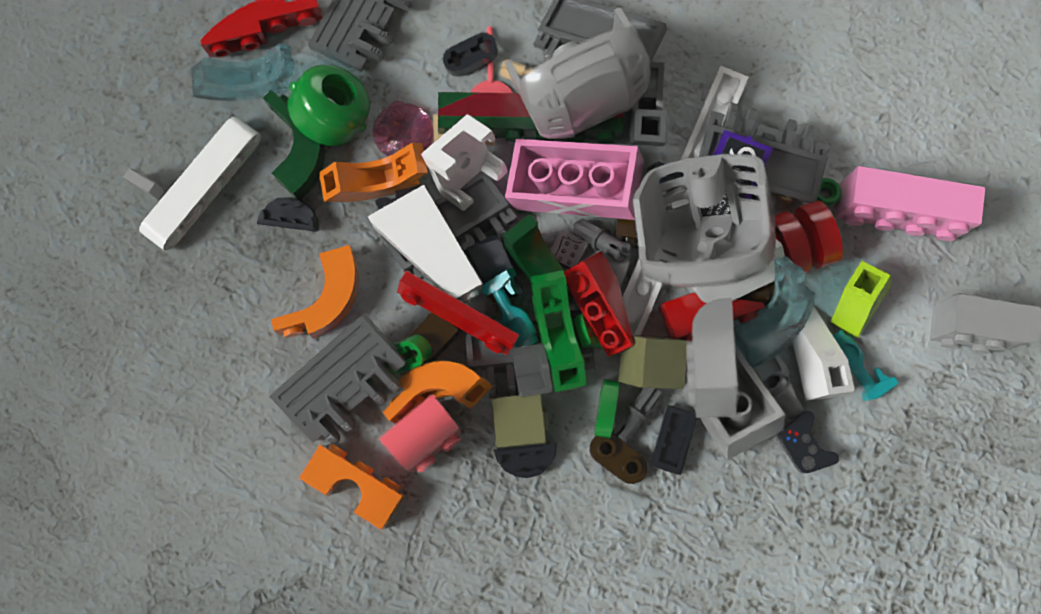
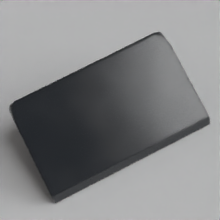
(491, 260)

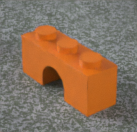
(378, 497)

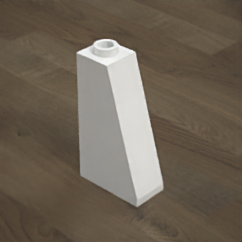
(425, 239)

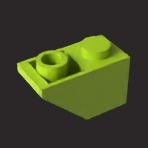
(861, 298)

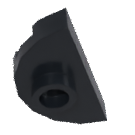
(289, 213)
(526, 460)

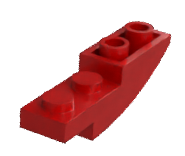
(248, 25)

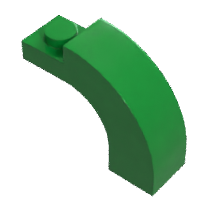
(557, 331)

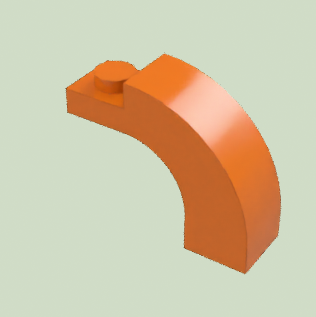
(375, 178)
(334, 302)

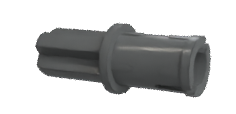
(601, 239)
(637, 414)

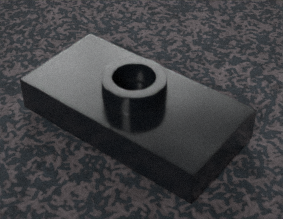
(673, 440)

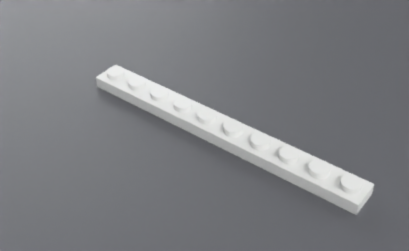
(641, 290)

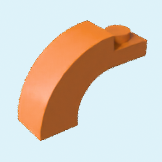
(439, 380)

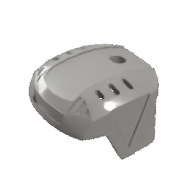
(585, 81)
(696, 250)

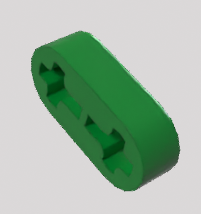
(413, 360)
(606, 408)

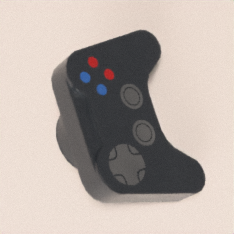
(802, 446)

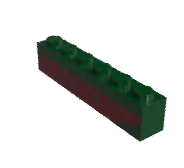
(509, 117)

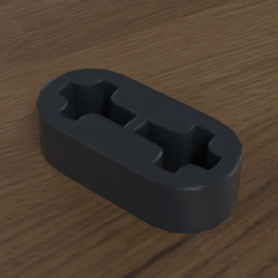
(470, 54)

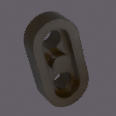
(618, 459)

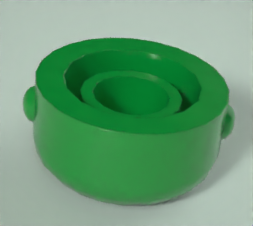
(318, 116)

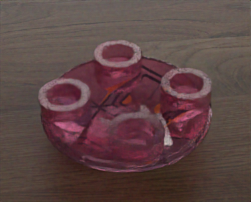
(400, 126)

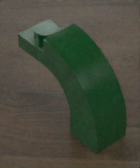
(306, 159)

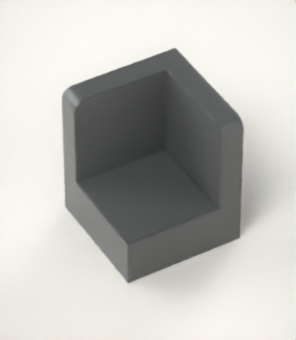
(531, 370)

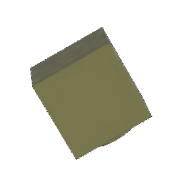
(654, 362)
(519, 421)

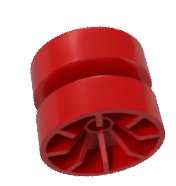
(809, 236)

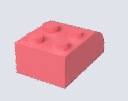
(422, 436)

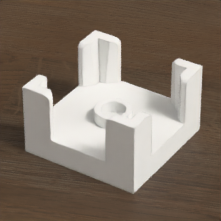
(460, 157)

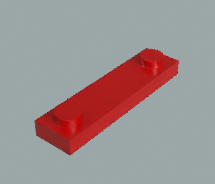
(419, 292)

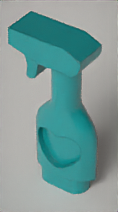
(512, 316)
(856, 363)

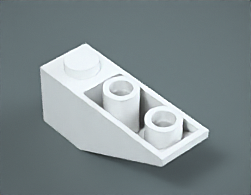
(821, 361)

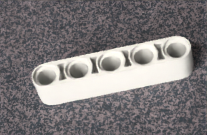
(200, 183)

